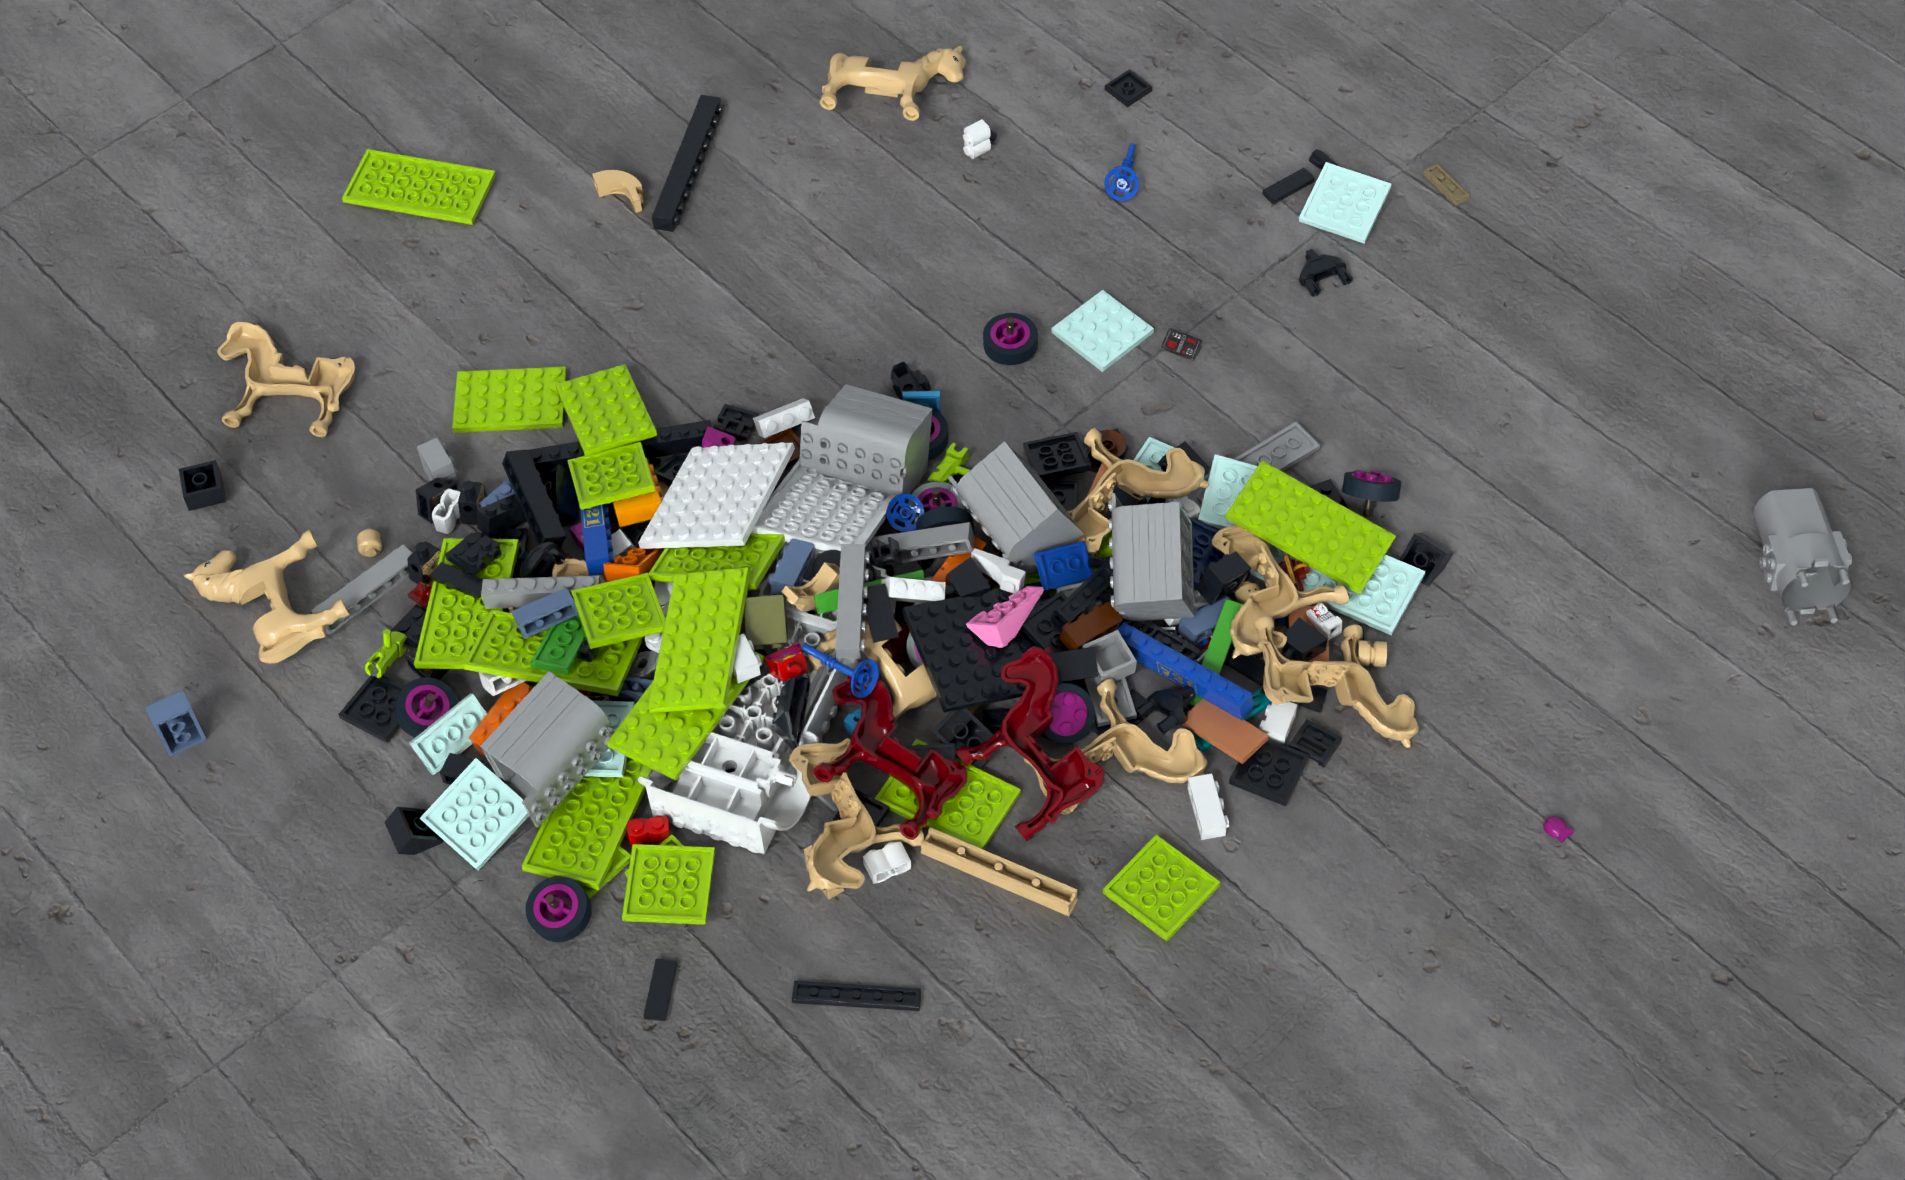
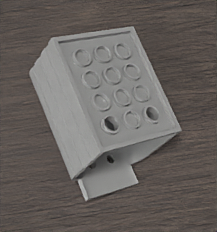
(869, 441)
(1015, 507)
(1151, 561)
(548, 745)

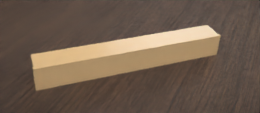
(999, 871)

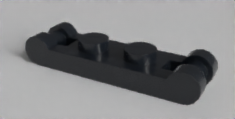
(1170, 640)

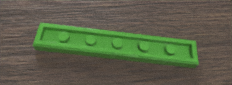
(828, 600)
(1220, 642)

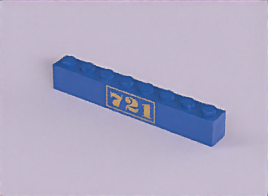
(596, 538)
(1187, 672)

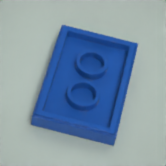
(1063, 565)

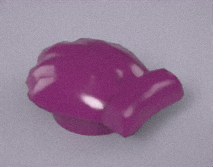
(1557, 828)

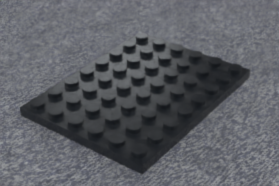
(956, 660)

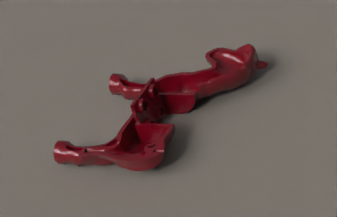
(872, 743)
(1068, 779)

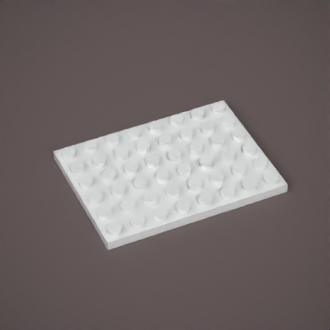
(717, 496)
(823, 510)

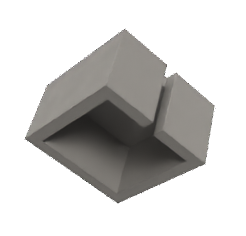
(436, 461)
(1112, 657)

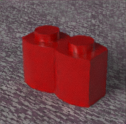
(648, 831)

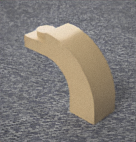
(619, 182)
(825, 580)

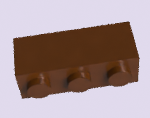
(1090, 626)

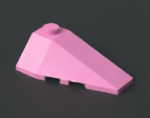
(1006, 619)

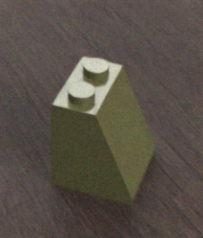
(766, 621)

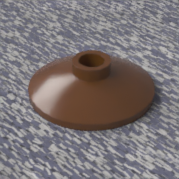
(1114, 442)

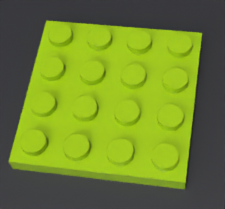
(611, 475)
(619, 610)
(669, 884)
(1161, 887)

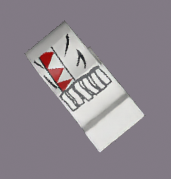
(1324, 621)

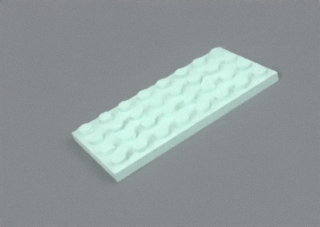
(1381, 600)

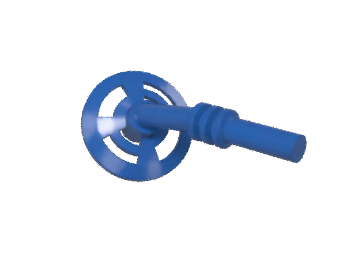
(1123, 178)
(904, 511)
(857, 675)

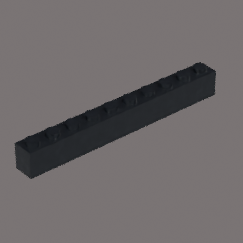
(687, 163)
(667, 442)

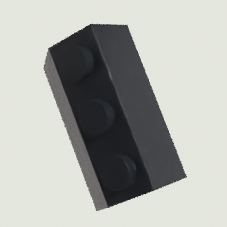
(562, 493)

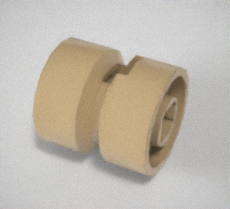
(1372, 653)

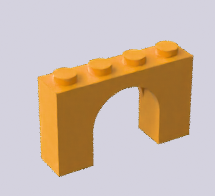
(639, 507)

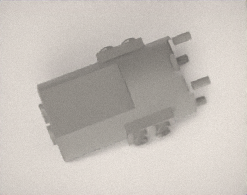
(1802, 552)

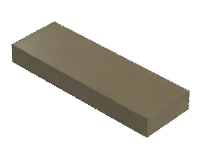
(1446, 184)

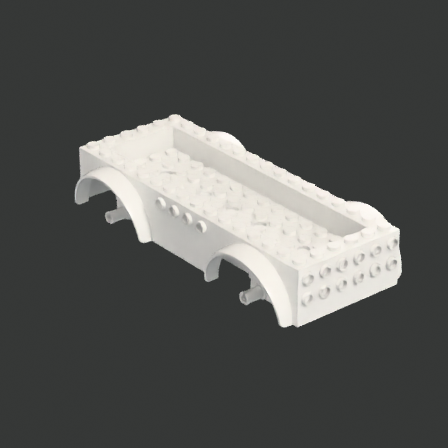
(764, 788)

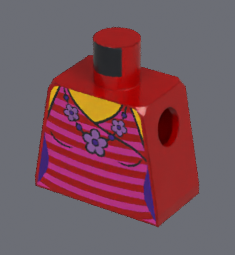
(788, 662)

